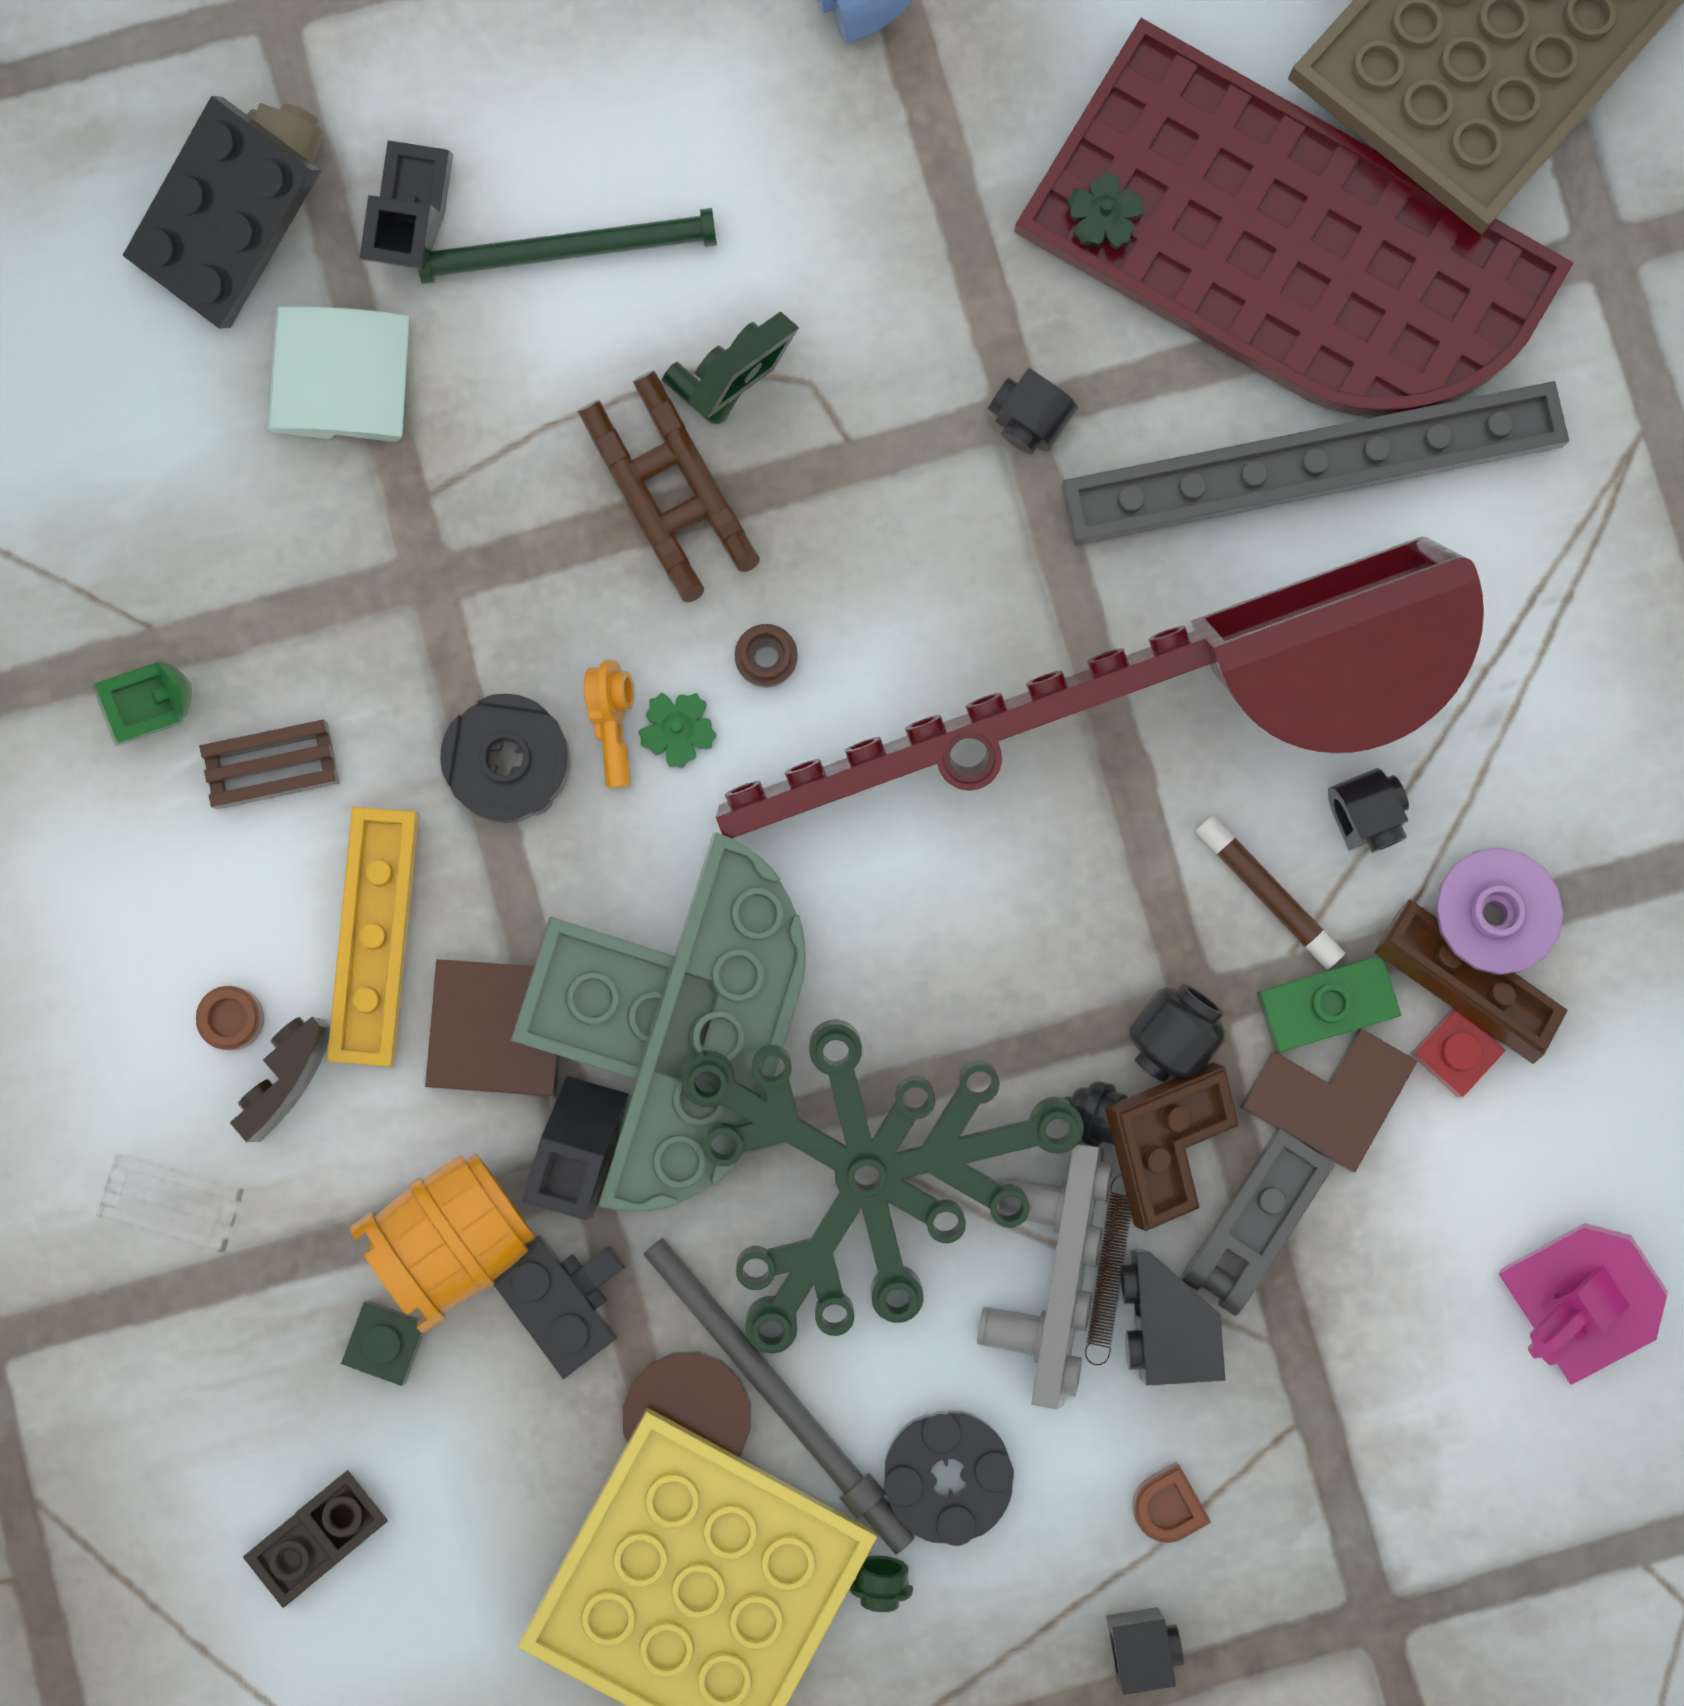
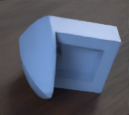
(862, 17)

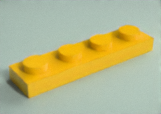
(373, 937)

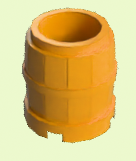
(444, 1239)

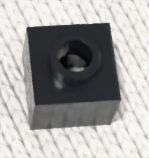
(1144, 1650)

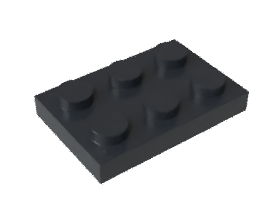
(221, 212)

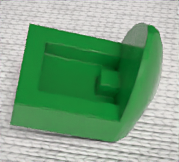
(143, 701)

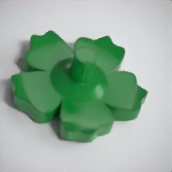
(677, 728)

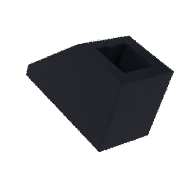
(575, 1148)
(1175, 1327)

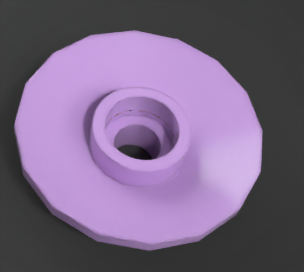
(1527, 905)

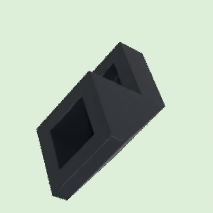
(410, 206)

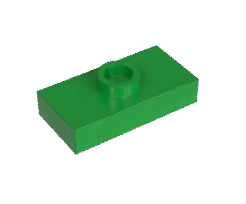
(1328, 1004)

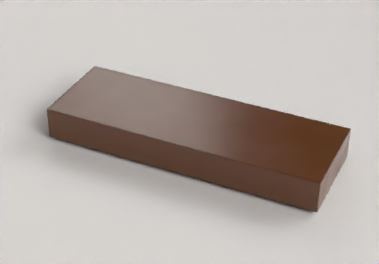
(1497, 1003)

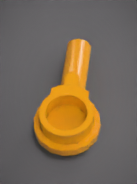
(607, 697)

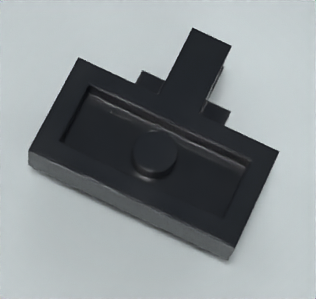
(561, 1302)

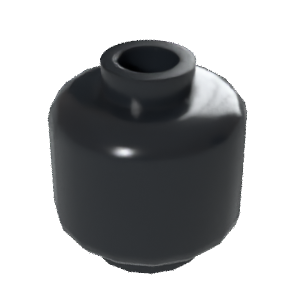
(1177, 1033)

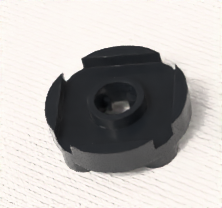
(483, 730)
(911, 1485)

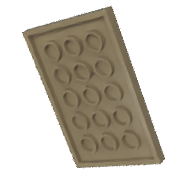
(1473, 88)

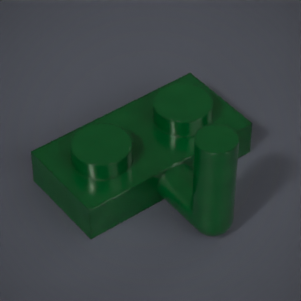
(733, 370)

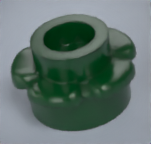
(882, 1584)

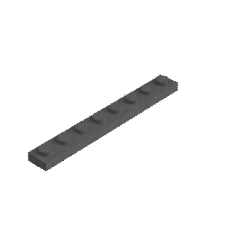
(1315, 463)

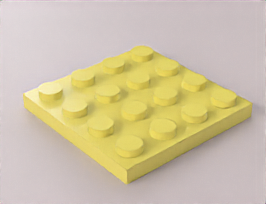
(696, 1578)

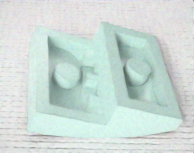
(338, 373)

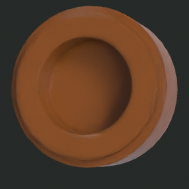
(229, 1018)

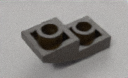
(294, 1061)
(315, 1539)

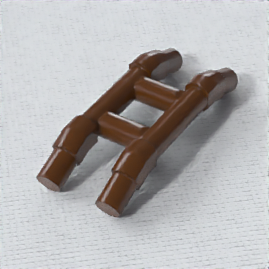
(679, 450)

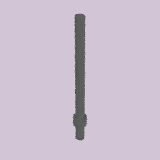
(860, 1492)

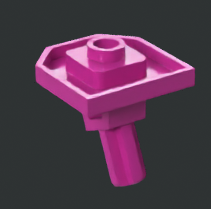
(1587, 1299)

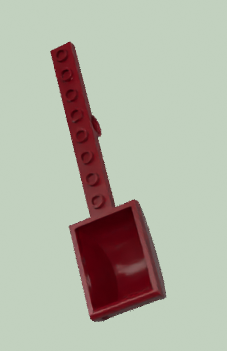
(1314, 663)

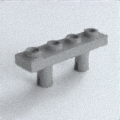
(1068, 1307)

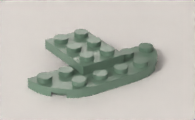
(652, 1011)

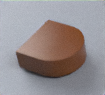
(1168, 1506)

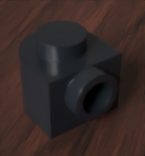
(1032, 412)
(1370, 810)

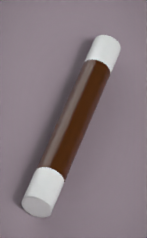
(1270, 892)

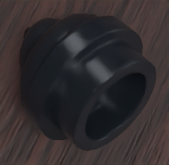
(1091, 1106)

